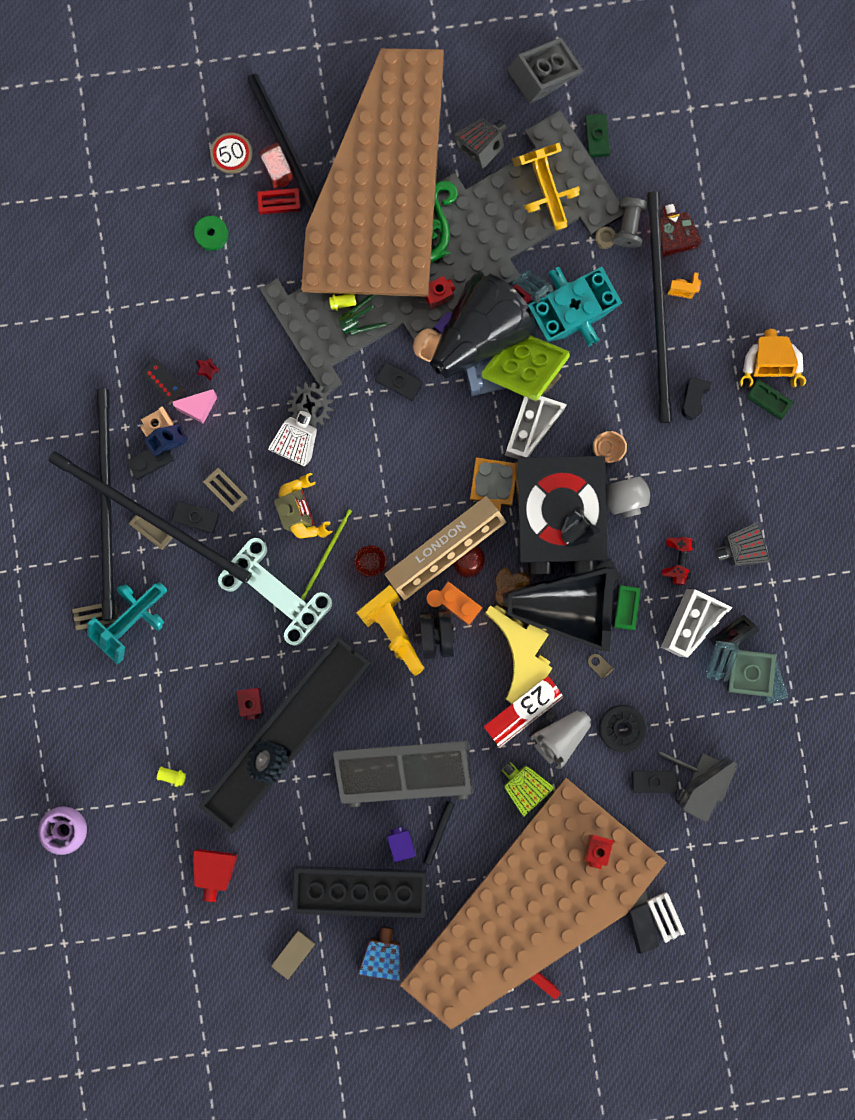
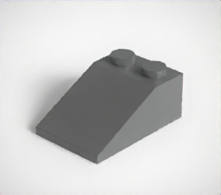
(544, 69)
(704, 791)

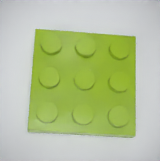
(526, 367)

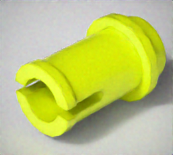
(342, 301)
(171, 776)

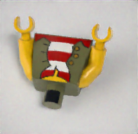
(295, 512)

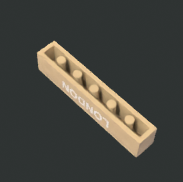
(445, 548)

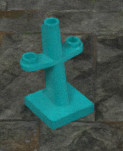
(108, 637)

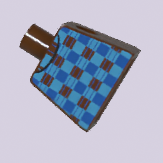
(382, 957)

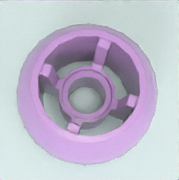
(75, 823)

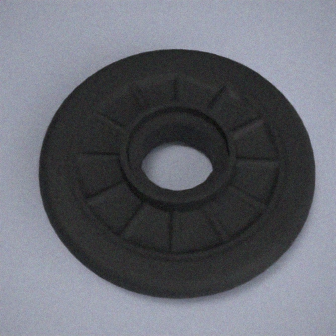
(609, 724)

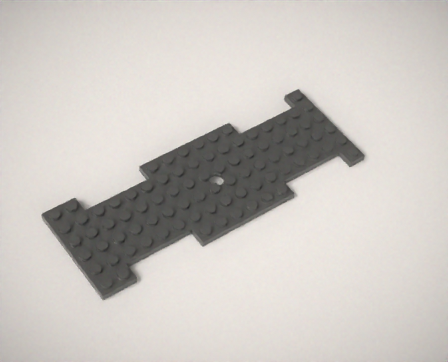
(485, 235)

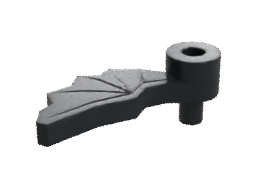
(550, 715)

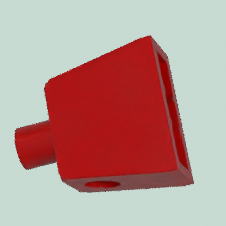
(213, 871)

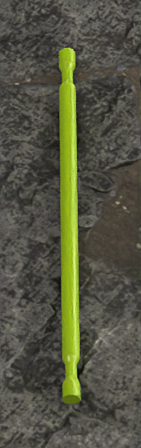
(326, 554)

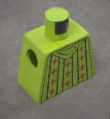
(525, 787)

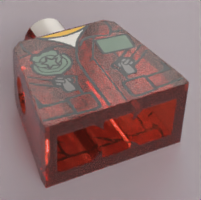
(677, 232)

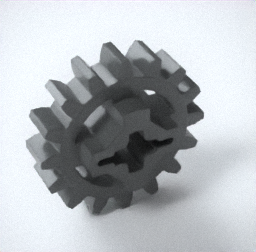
(309, 396)

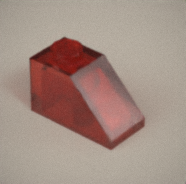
(275, 166)

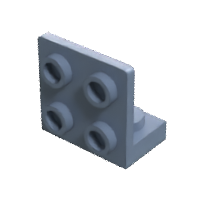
(477, 384)

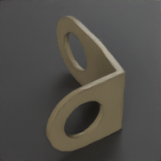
(603, 668)

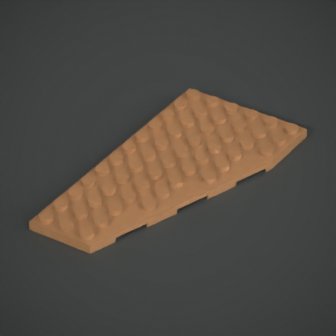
(379, 197)
(533, 907)

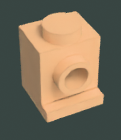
(160, 415)

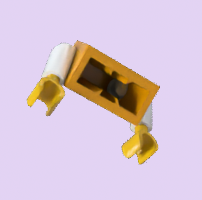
(773, 358)

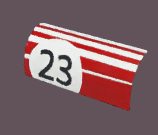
(523, 711)

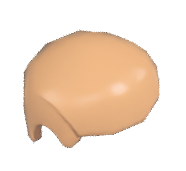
(426, 343)
(610, 445)

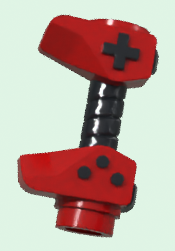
(679, 573)

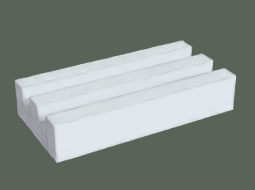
(673, 934)

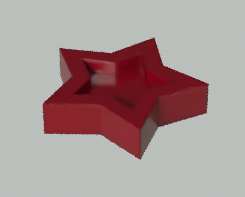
(207, 368)

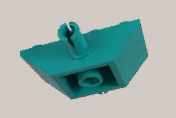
(590, 293)

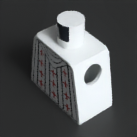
(295, 439)

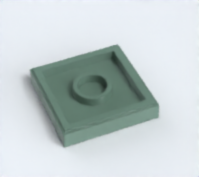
(753, 673)

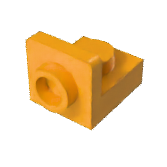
(683, 289)

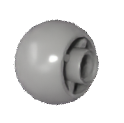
(627, 496)

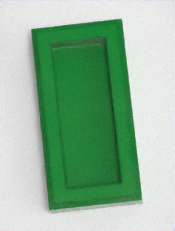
(626, 607)

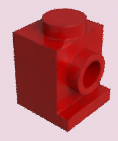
(437, 298)
(594, 843)

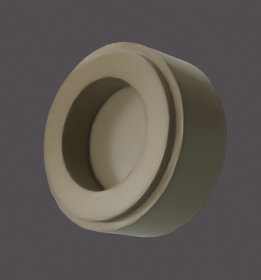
(604, 237)

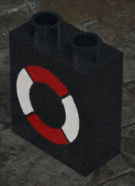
(545, 497)

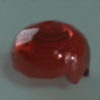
(370, 560)
(470, 563)

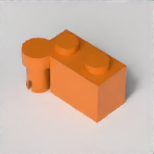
(456, 602)

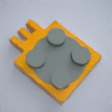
(493, 480)

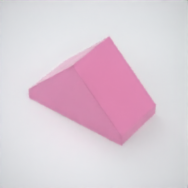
(197, 406)

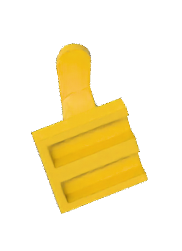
(551, 197)
(381, 612)

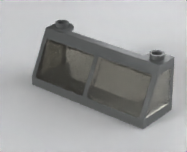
(404, 772)

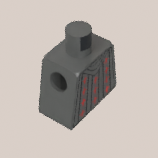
(481, 141)
(744, 547)

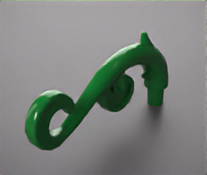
(442, 223)

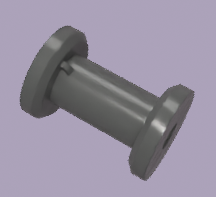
(628, 235)

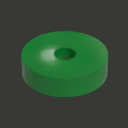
(207, 224)

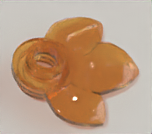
(506, 582)

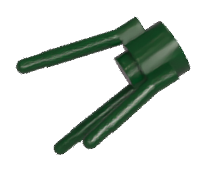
(349, 322)

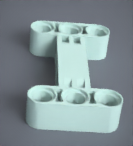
(277, 593)

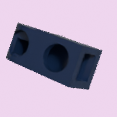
(165, 439)

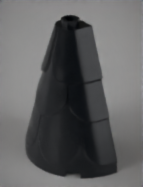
(482, 325)
(569, 606)

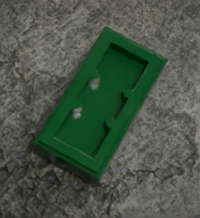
(597, 135)
(769, 399)

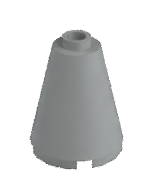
(562, 737)

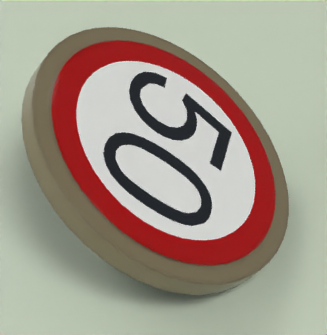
(231, 153)

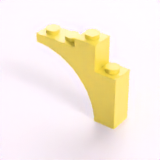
(524, 645)

